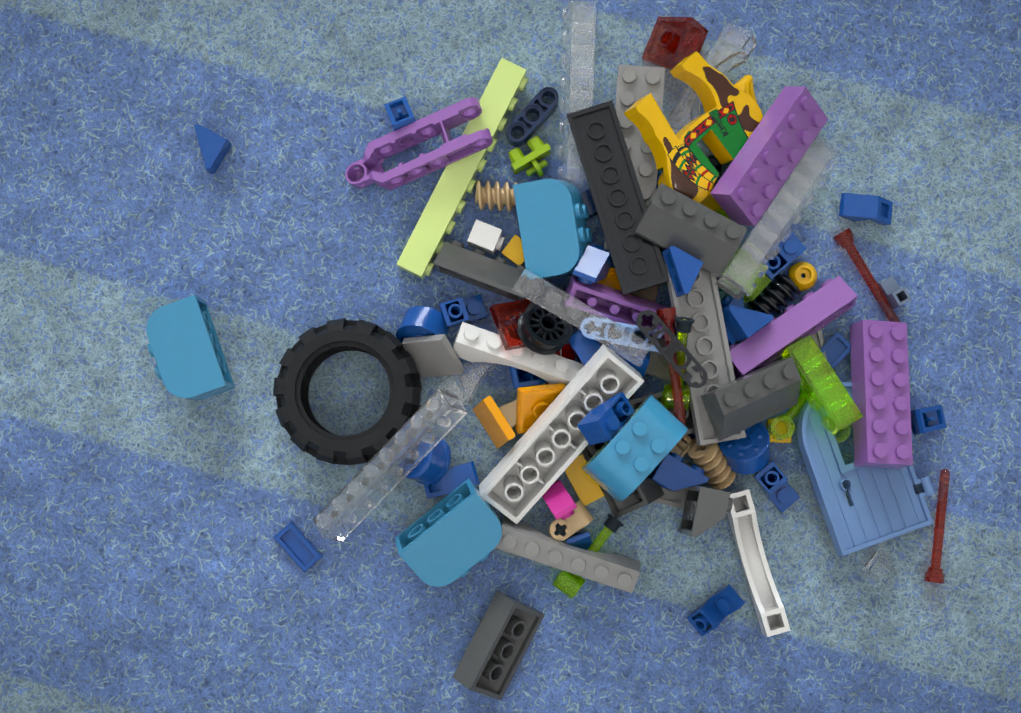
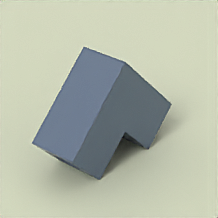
(895, 295)

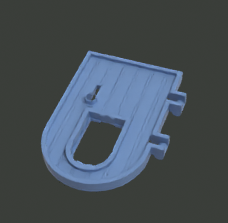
(879, 497)

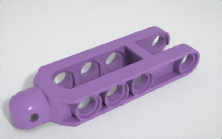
(370, 167)

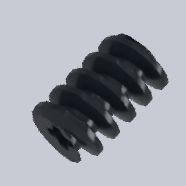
(774, 295)

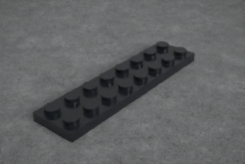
(616, 196)

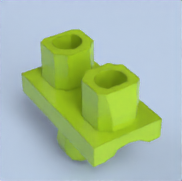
(538, 151)

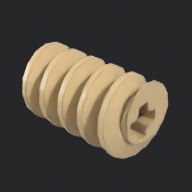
(494, 195)
(713, 463)

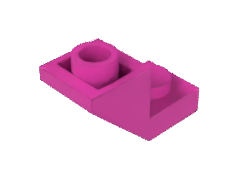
(559, 501)

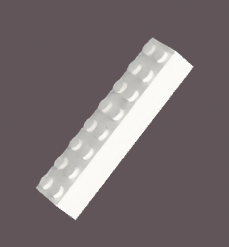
(555, 437)

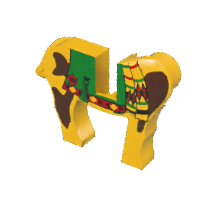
(724, 127)

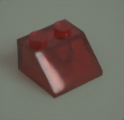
(674, 40)

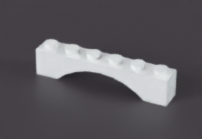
(485, 346)
(755, 565)

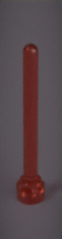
(846, 240)
(668, 316)
(934, 572)

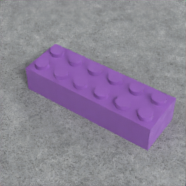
(769, 155)
(881, 394)

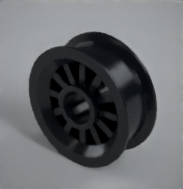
(543, 330)

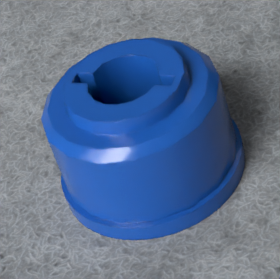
(421, 322)
(748, 453)
(433, 465)

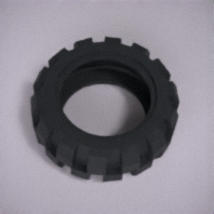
(302, 361)

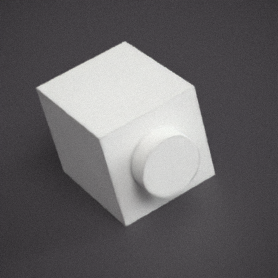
(486, 237)

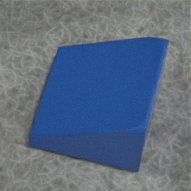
(580, 540)

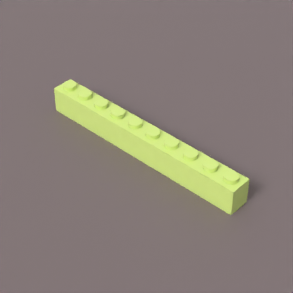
(459, 176)

